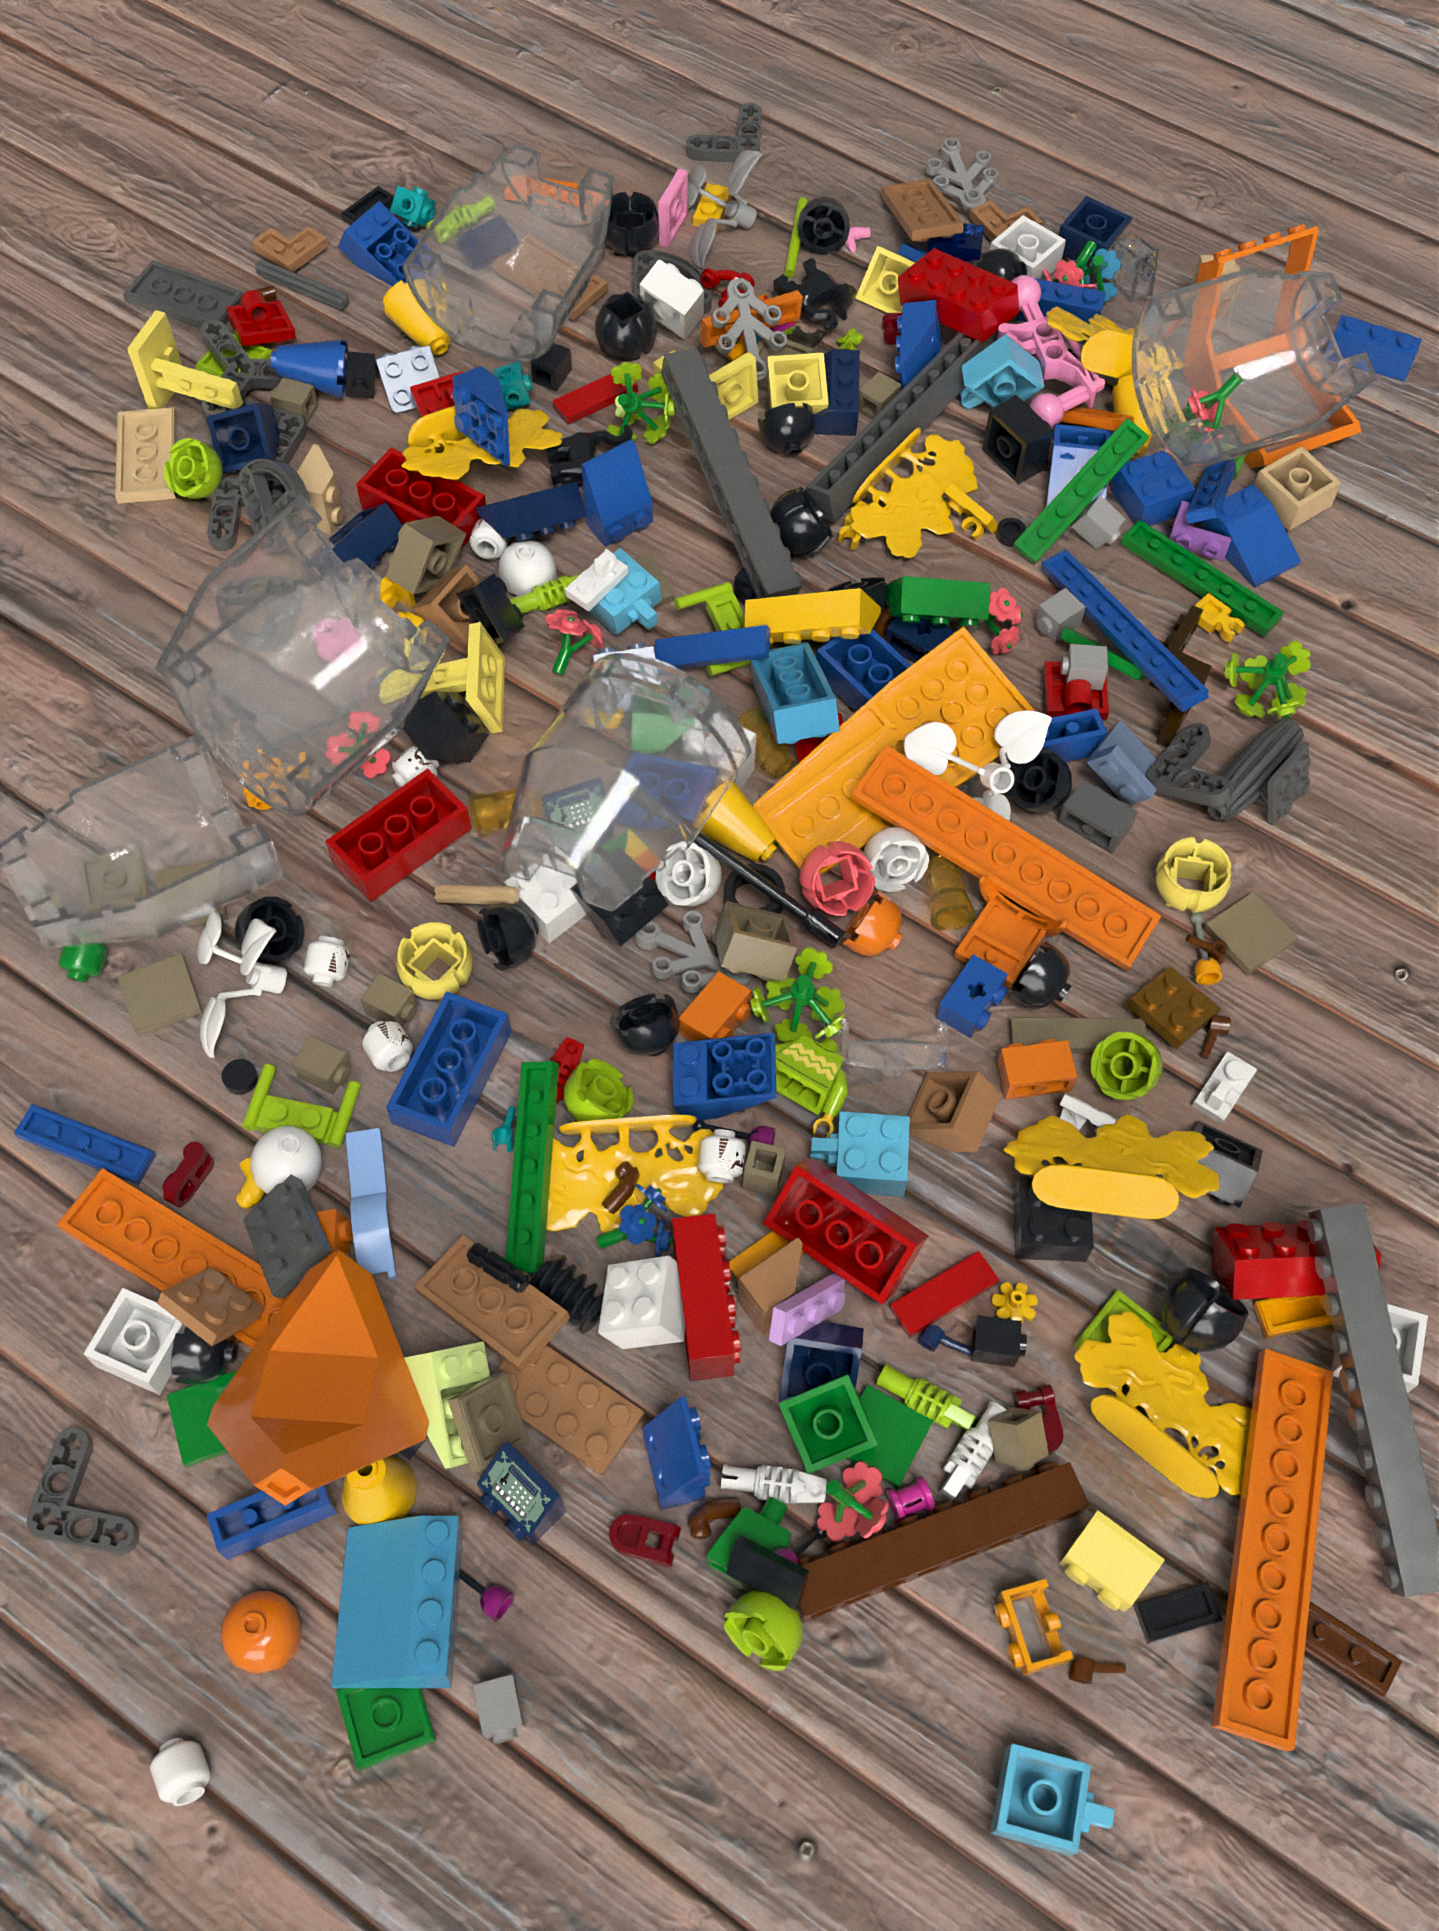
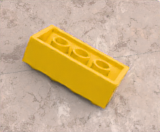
(814, 615)

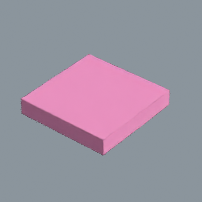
(673, 208)

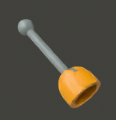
(1207, 969)

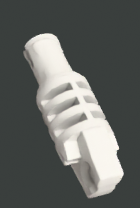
(970, 1454)
(781, 1483)

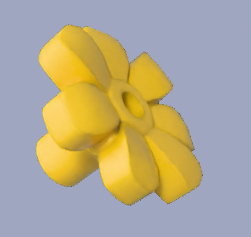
(1015, 1303)

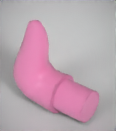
(856, 233)

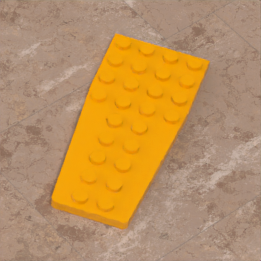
(947, 686)

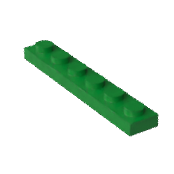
(1080, 491)
(1201, 577)
(532, 1165)

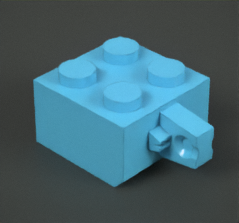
(999, 374)
(629, 599)
(868, 1152)
(1045, 1800)

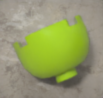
(193, 469)
(1126, 1065)
(597, 1092)
(766, 1627)

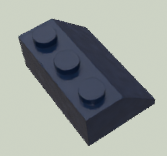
(843, 394)
(535, 512)
(367, 535)

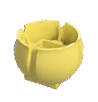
(1197, 862)
(422, 948)

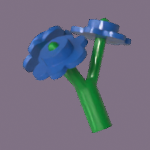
(638, 1224)

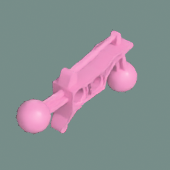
(1051, 351)

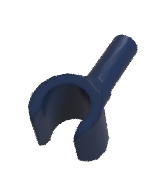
(935, 1335)

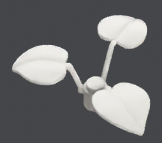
(1021, 740)
(258, 974)

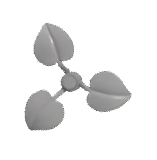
(737, 211)

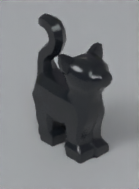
(817, 290)
(580, 449)

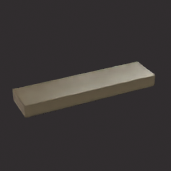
(1081, 1033)

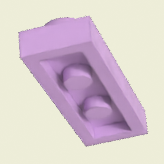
(807, 1309)

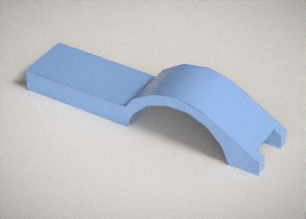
(369, 1202)

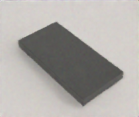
(181, 295)

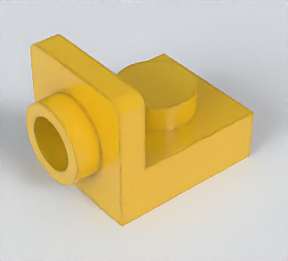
(392, 593)

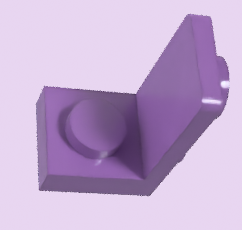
(1196, 539)

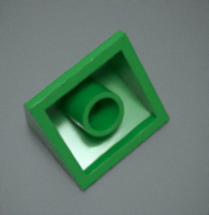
(828, 1423)

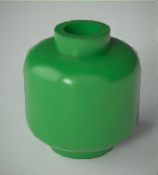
(83, 961)

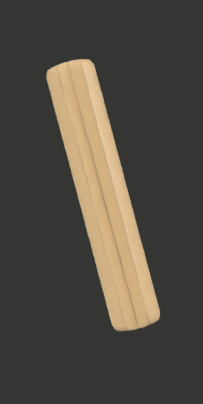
(476, 894)

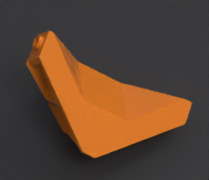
(320, 1388)

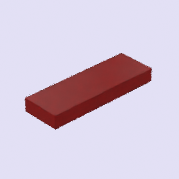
(589, 398)
(944, 1294)

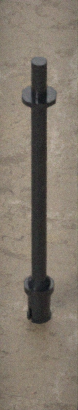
(811, 919)

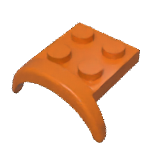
(1005, 934)

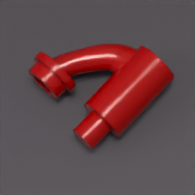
(711, 279)

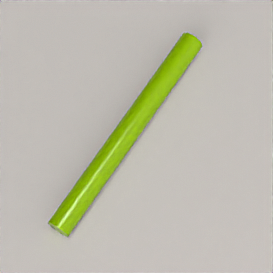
(794, 242)

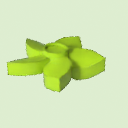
(850, 340)

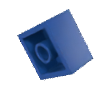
(1152, 488)

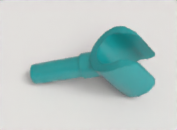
(504, 1134)

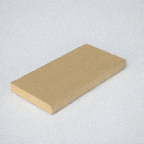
(141, 452)

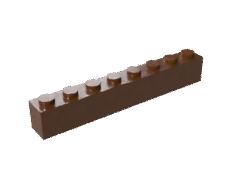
(940, 1539)

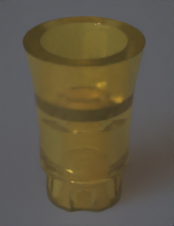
(769, 754)
(490, 811)
(948, 896)

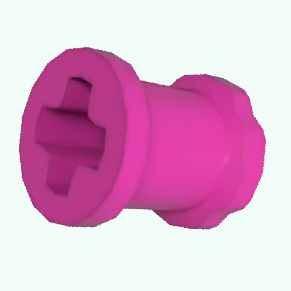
(910, 1499)

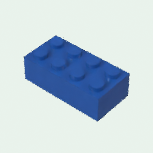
(860, 667)
(449, 1069)

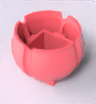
(845, 894)

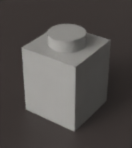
(1099, 523)
(1059, 612)
(1085, 663)
(499, 1708)

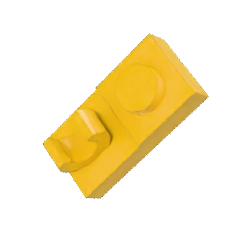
(976, 514)

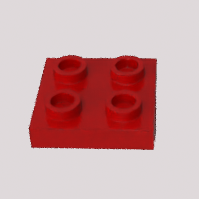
(261, 325)
(433, 394)
(1072, 696)

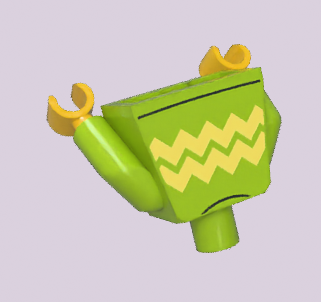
(812, 1077)

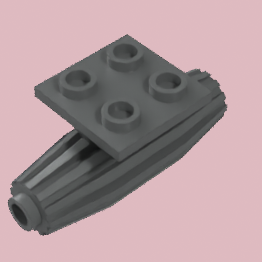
(1271, 768)

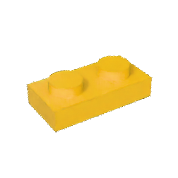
(709, 208)

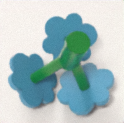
(1104, 266)

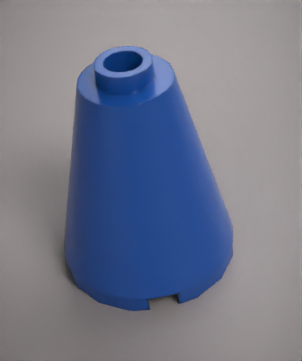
(314, 364)

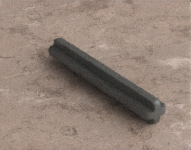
(302, 284)

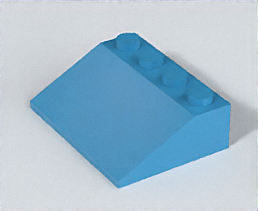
(399, 1604)

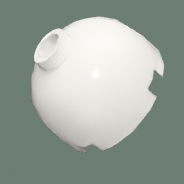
(526, 565)
(896, 858)
(690, 877)
(283, 1153)

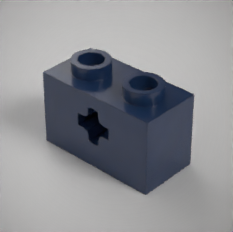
(915, 639)

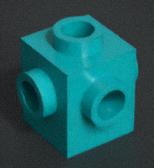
(413, 206)
(514, 385)

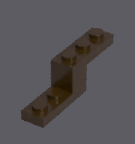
(1185, 628)

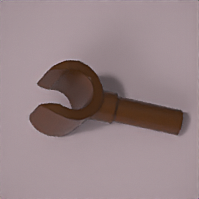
(1213, 950)
(1217, 1026)
(1083, 1668)

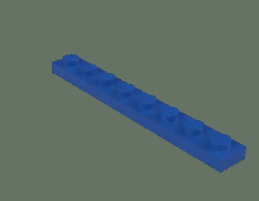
(1126, 632)

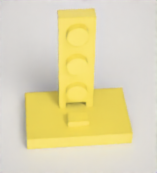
(162, 372)
(734, 381)
(478, 675)

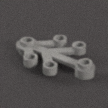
(967, 195)
(747, 323)
(695, 956)

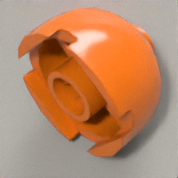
(875, 927)
(261, 1632)

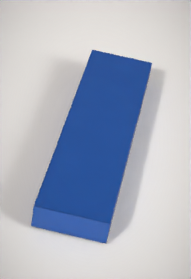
(1211, 492)
(714, 647)
(85, 1144)

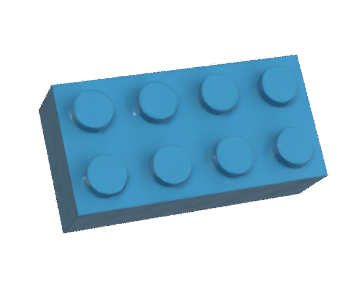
(795, 694)

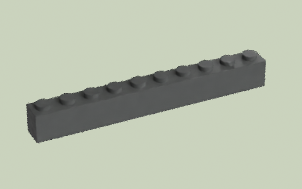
(912, 408)
(729, 475)
(1377, 1399)

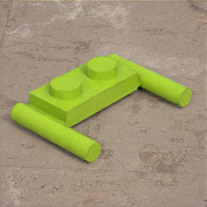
(724, 613)
(320, 1122)

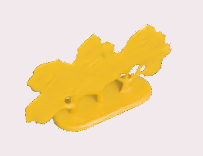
(1108, 345)
(438, 434)
(914, 500)
(1115, 1168)
(583, 1185)
(1173, 1397)

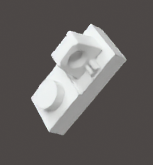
(597, 580)
(1224, 1087)
(1078, 1112)

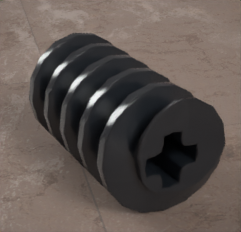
(569, 1292)

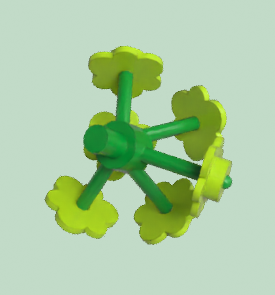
(632, 405)
(1262, 673)
(824, 1002)

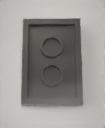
(286, 1235)

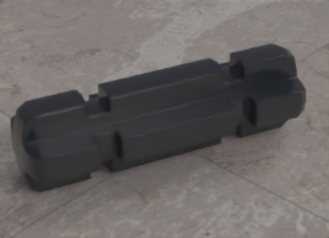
(498, 1267)

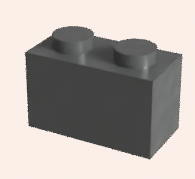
(1097, 816)

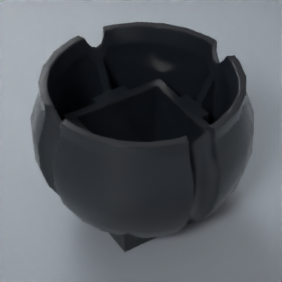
(632, 224)
(625, 328)
(800, 523)
(1200, 1313)

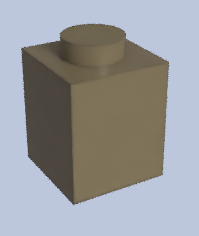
(877, 394)
(295, 398)
(389, 1001)
(322, 1065)
(764, 1168)
(1018, 1438)

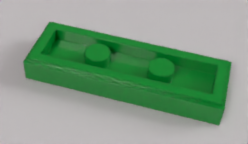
(1114, 659)

